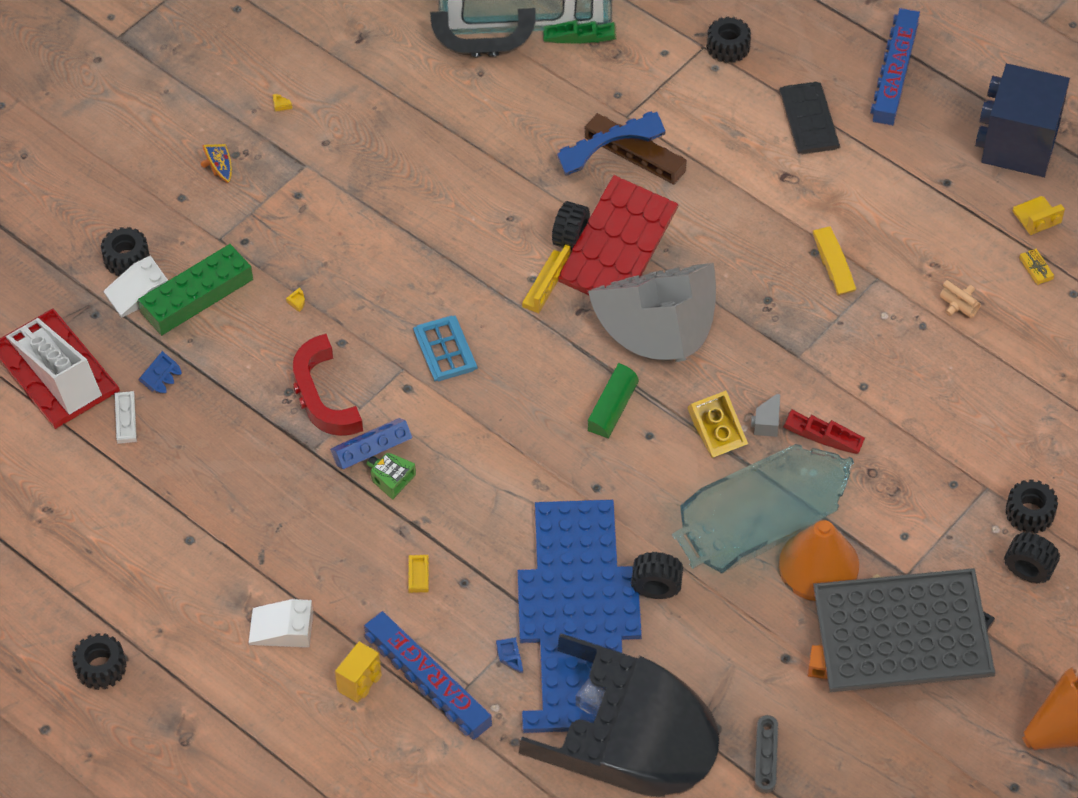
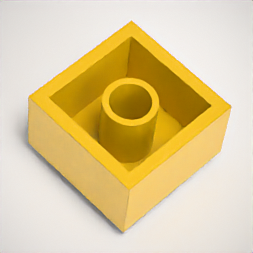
(358, 672)

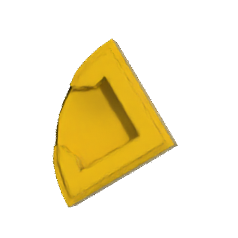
(281, 103)
(296, 299)

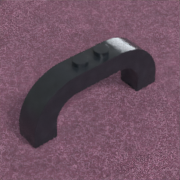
(480, 46)

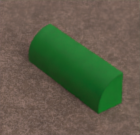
(613, 401)

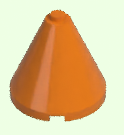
(815, 557)
(1057, 718)

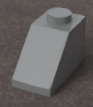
(767, 417)

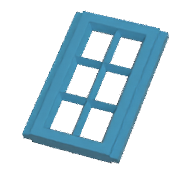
(457, 335)

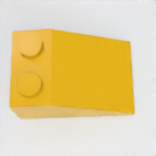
(717, 424)

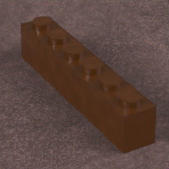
(642, 153)

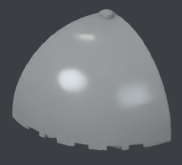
(660, 311)

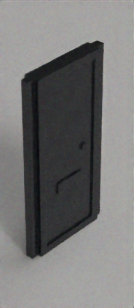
(809, 118)

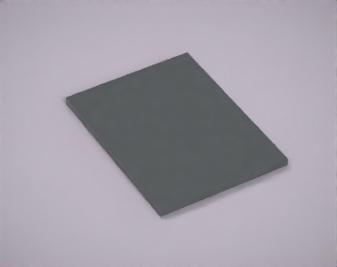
(903, 630)

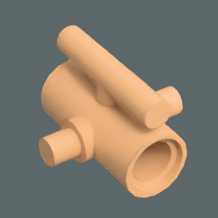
(959, 299)

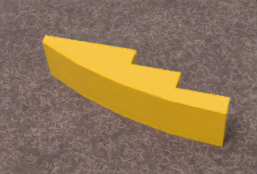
(834, 260)

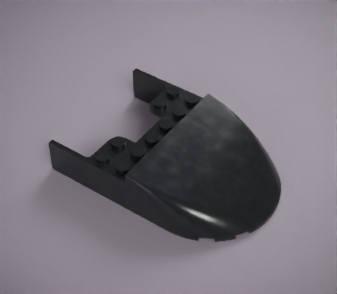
(647, 732)

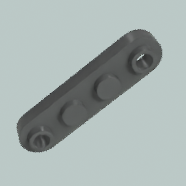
(766, 754)

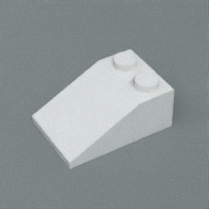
(133, 284)
(282, 624)

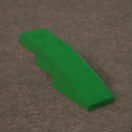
(575, 33)

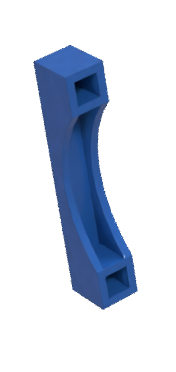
(645, 128)

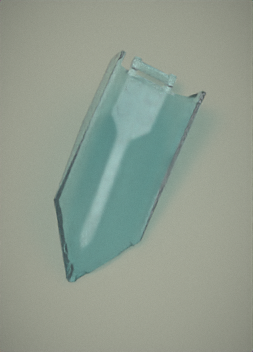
(761, 506)

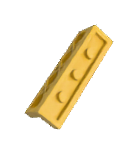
(546, 280)

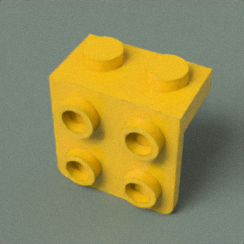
(1038, 214)

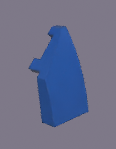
(509, 653)

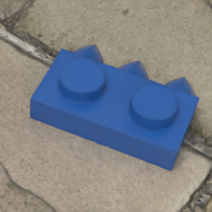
(160, 371)

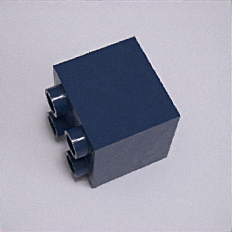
(1022, 119)

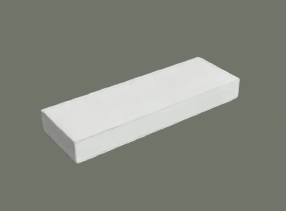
(125, 417)

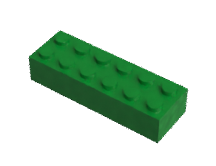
(195, 289)

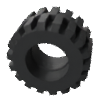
(728, 39)
(569, 224)
(120, 241)
(1036, 494)
(1032, 557)
(657, 575)
(104, 674)

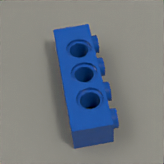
(371, 443)

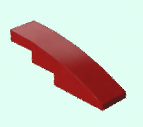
(825, 433)

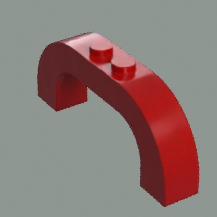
(331, 421)

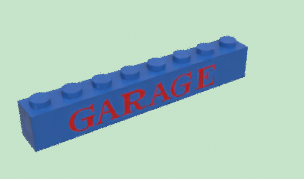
(896, 66)
(427, 675)

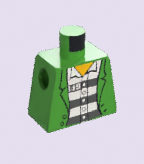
(391, 473)

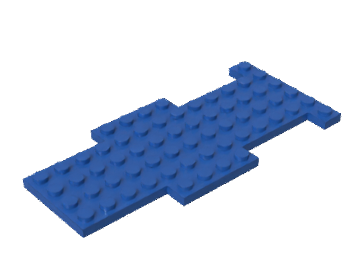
(573, 594)

